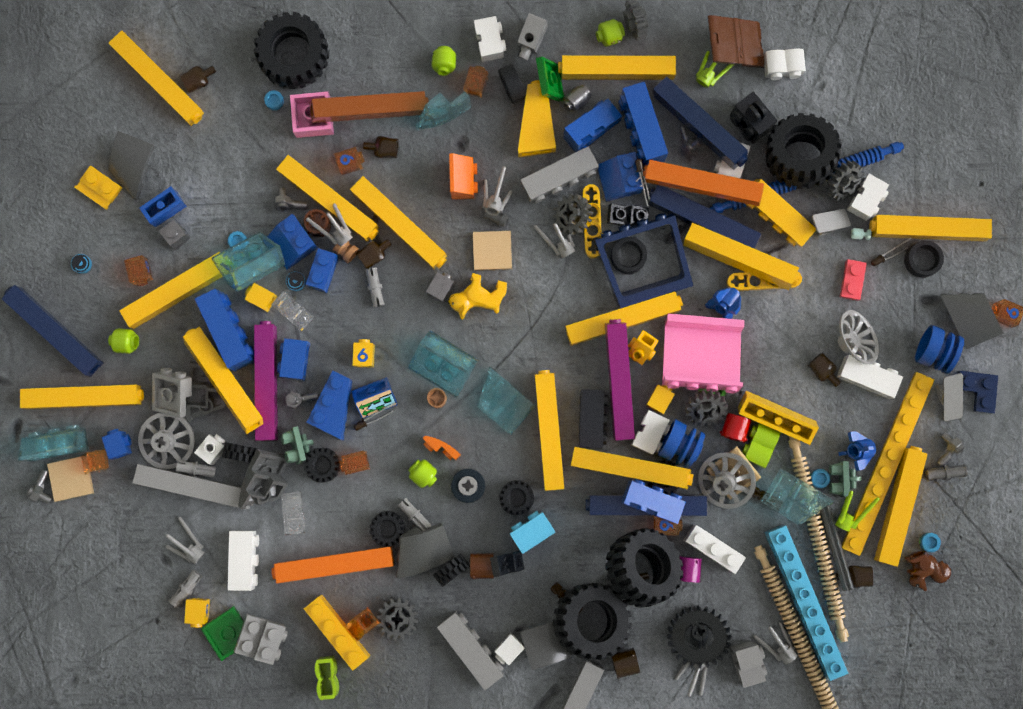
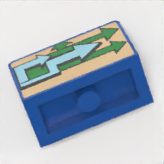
(373, 397)

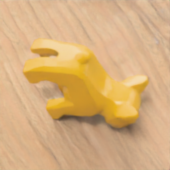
(477, 296)

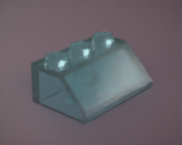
(249, 261)
(443, 363)
(53, 444)

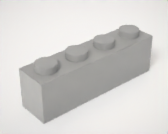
(559, 174)
(470, 650)

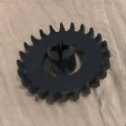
(698, 620)

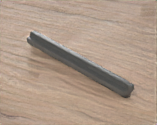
(836, 549)

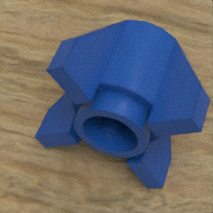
(725, 302)
(860, 449)

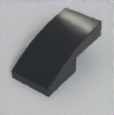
(507, 563)

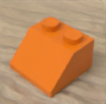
(462, 177)

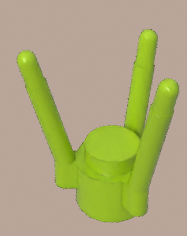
(706, 77)
(845, 520)

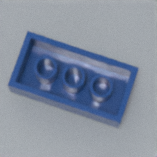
(642, 123)
(225, 329)

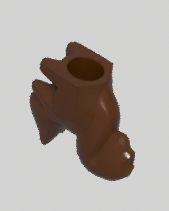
(924, 566)

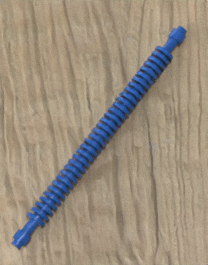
(862, 158)

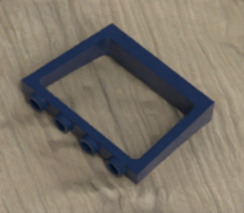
(651, 290)

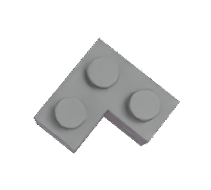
(749, 663)

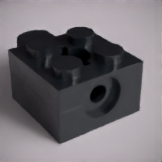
(755, 114)

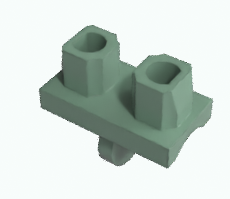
(297, 442)
(843, 487)

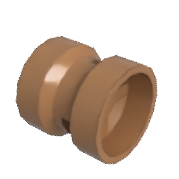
(347, 251)
(436, 398)

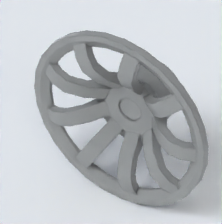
(851, 340)
(165, 440)
(725, 481)

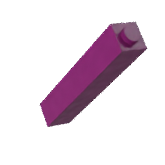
(266, 380)
(619, 380)

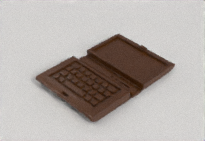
(736, 41)

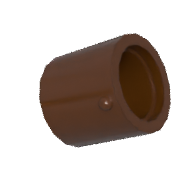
(321, 219)
(481, 566)

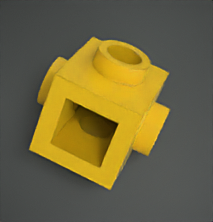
(642, 347)

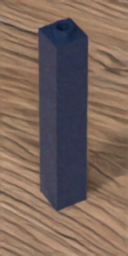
(700, 123)
(693, 212)
(52, 330)
(612, 506)

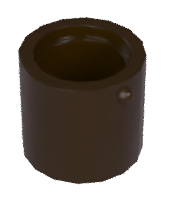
(625, 663)

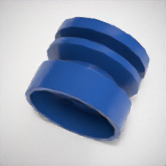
(939, 349)
(681, 444)

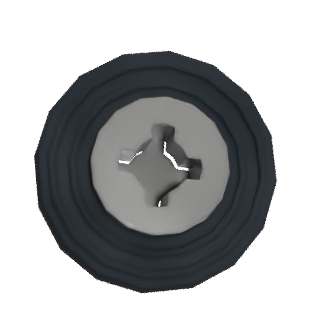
(472, 481)

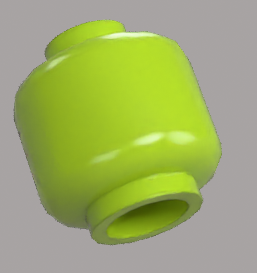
(610, 32)
(443, 60)
(123, 341)
(422, 473)

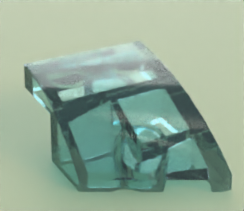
(440, 111)
(503, 402)
(794, 498)

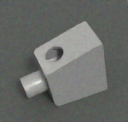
(533, 28)

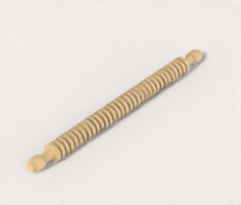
(841, 631)
(806, 654)

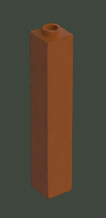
(367, 106)

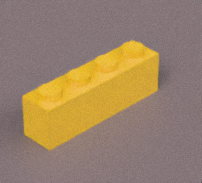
(783, 217)
(777, 417)
(336, 632)

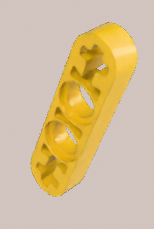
(596, 221)
(763, 285)

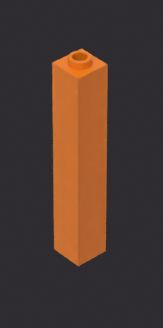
(704, 182)
(333, 564)

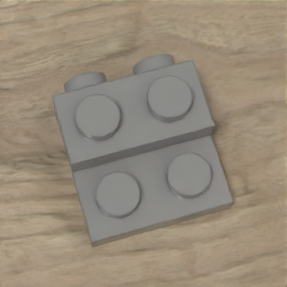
(170, 392)
(261, 639)

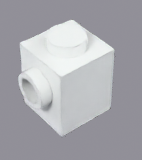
(211, 449)

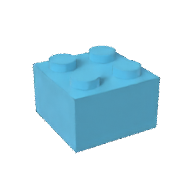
(532, 531)

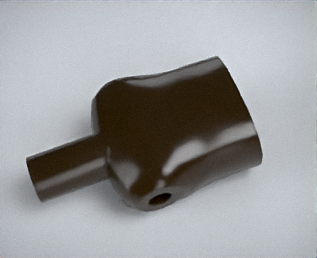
(196, 78)
(383, 147)
(373, 253)
(824, 369)
(860, 575)

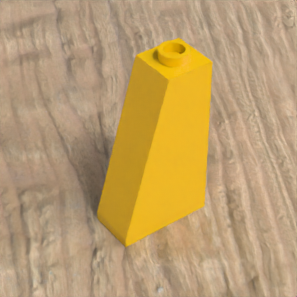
(537, 125)

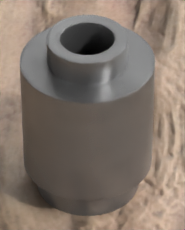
(577, 98)

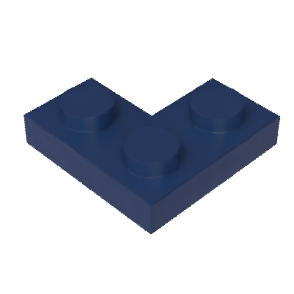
(984, 388)

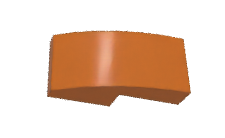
(436, 444)

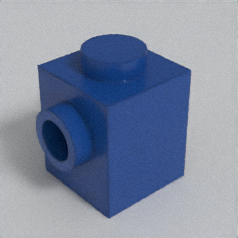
(117, 444)

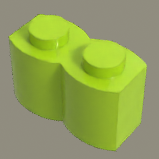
(761, 445)
(326, 674)

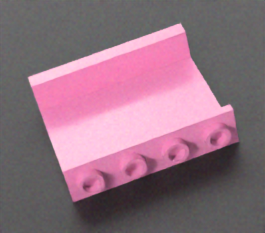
(702, 353)

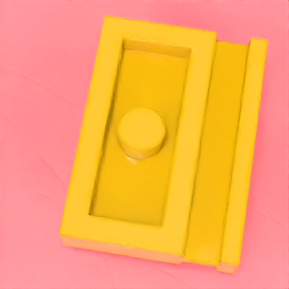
(98, 187)

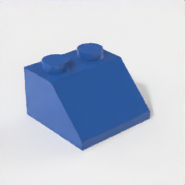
(619, 177)
(293, 241)

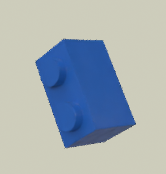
(163, 207)
(322, 270)
(294, 359)

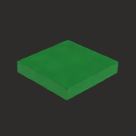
(550, 79)
(224, 632)

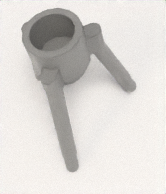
(493, 204)
(342, 234)
(565, 247)
(192, 553)
(785, 651)
(703, 678)

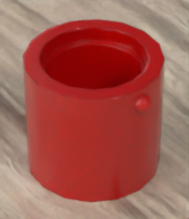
(735, 427)

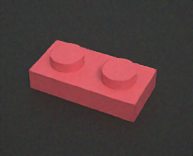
(853, 280)

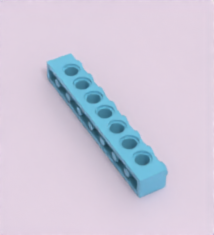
(806, 603)

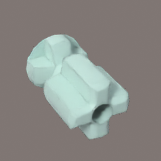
(857, 233)

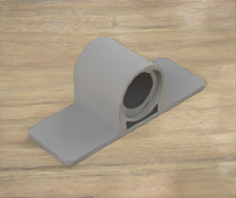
(830, 221)
(951, 396)

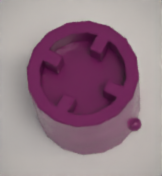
(691, 569)

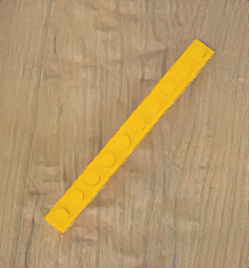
(888, 461)

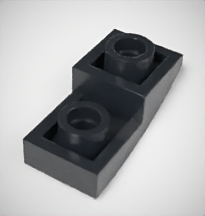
(626, 214)

